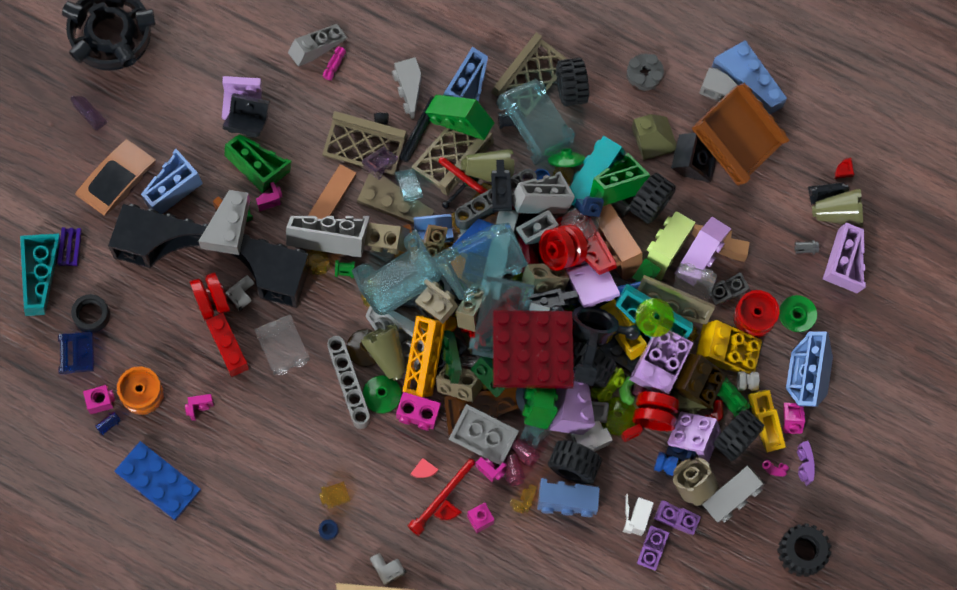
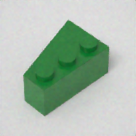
(540, 407)

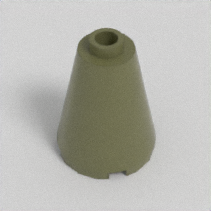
(482, 164)
(840, 208)
(386, 350)

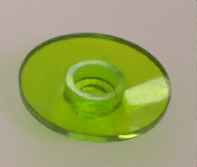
(646, 321)
(617, 425)

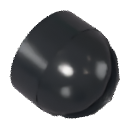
(381, 118)

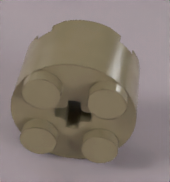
(695, 481)

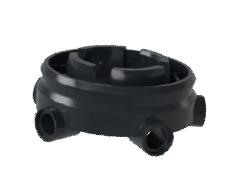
(88, 45)

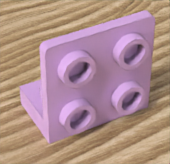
(240, 85)
(695, 434)

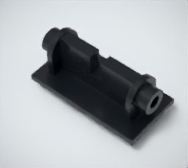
(825, 191)

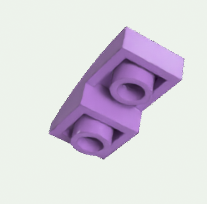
(807, 469)
(677, 518)
(652, 547)

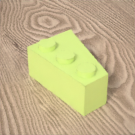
(669, 241)

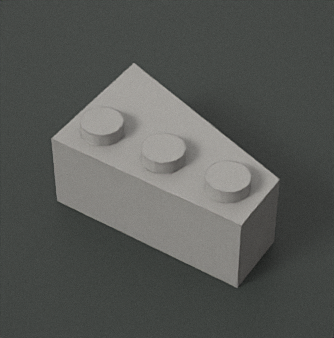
(543, 195)
(227, 225)
(734, 494)

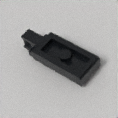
(501, 188)
(554, 297)

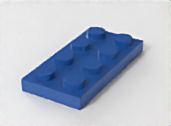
(157, 480)

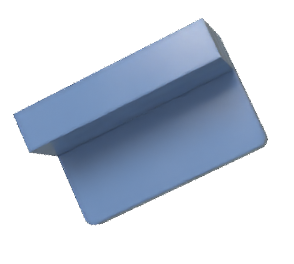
(444, 220)

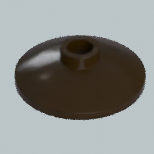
(356, 352)

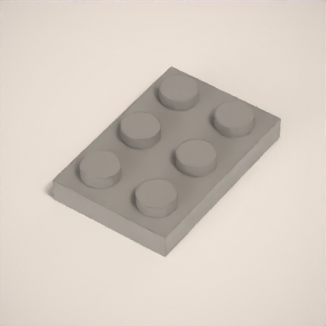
(483, 435)

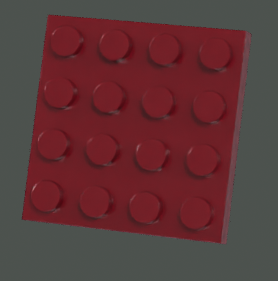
(532, 349)

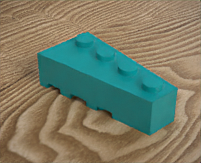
(603, 157)
(38, 266)
(630, 300)

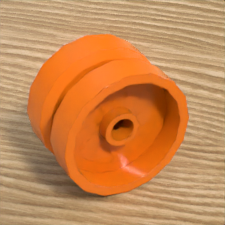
(140, 379)

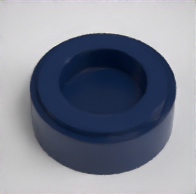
(328, 530)

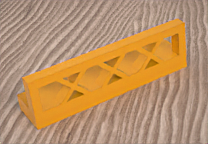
(429, 362)

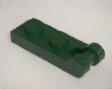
(451, 356)

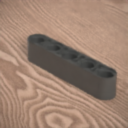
(485, 201)

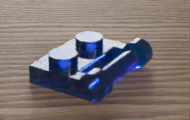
(82, 352)

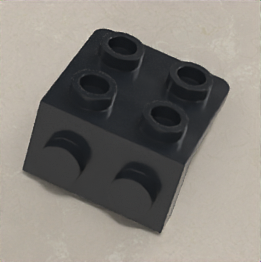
(246, 115)

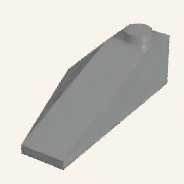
(405, 330)

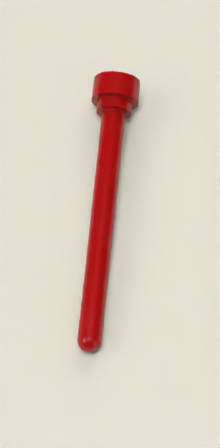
(465, 178)
(417, 525)

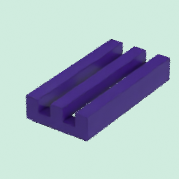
(70, 231)

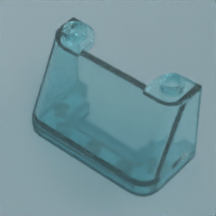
(536, 119)
(484, 254)
(398, 279)
(497, 295)

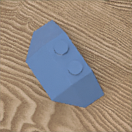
(810, 369)

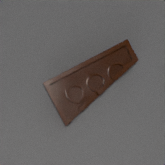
(484, 402)

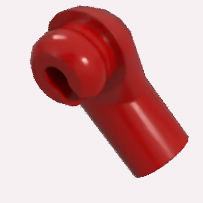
(717, 410)

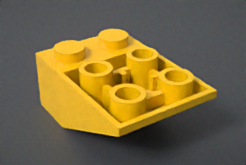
(729, 347)

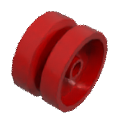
(563, 247)
(209, 296)
(757, 303)
(656, 411)

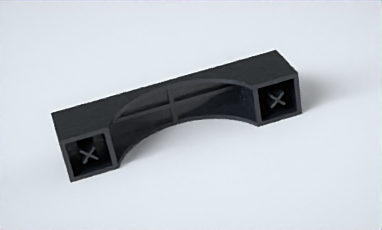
(147, 236)

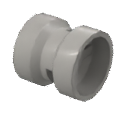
(747, 381)

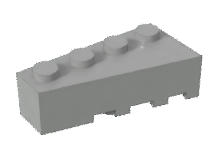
(328, 234)

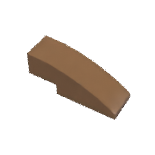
(732, 249)

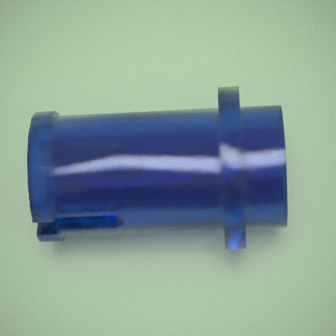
(108, 423)

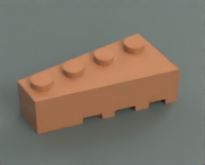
(619, 242)

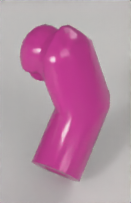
(776, 471)

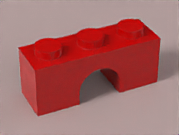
(227, 345)

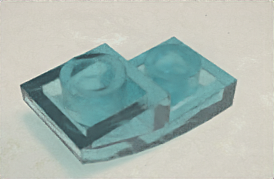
(409, 185)

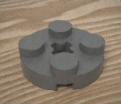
(648, 62)

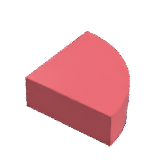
(424, 469)

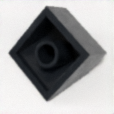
(693, 158)

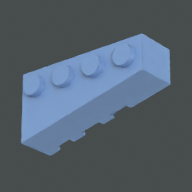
(745, 67)

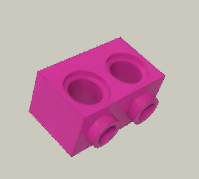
(420, 406)

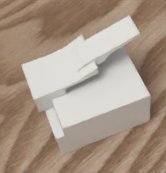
(594, 438)
(639, 516)

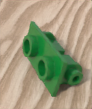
(732, 398)

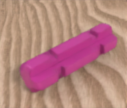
(334, 63)

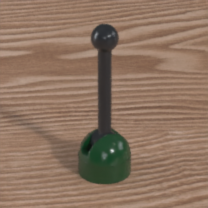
(446, 204)

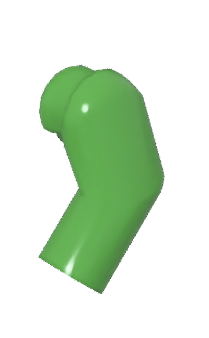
(625, 393)

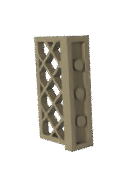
(521, 61)
(367, 127)
(450, 180)

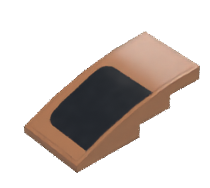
(115, 177)

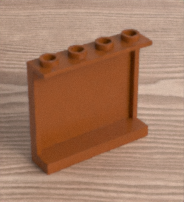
(740, 133)

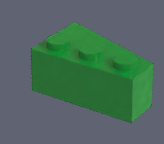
(460, 115)
(256, 162)
(619, 181)

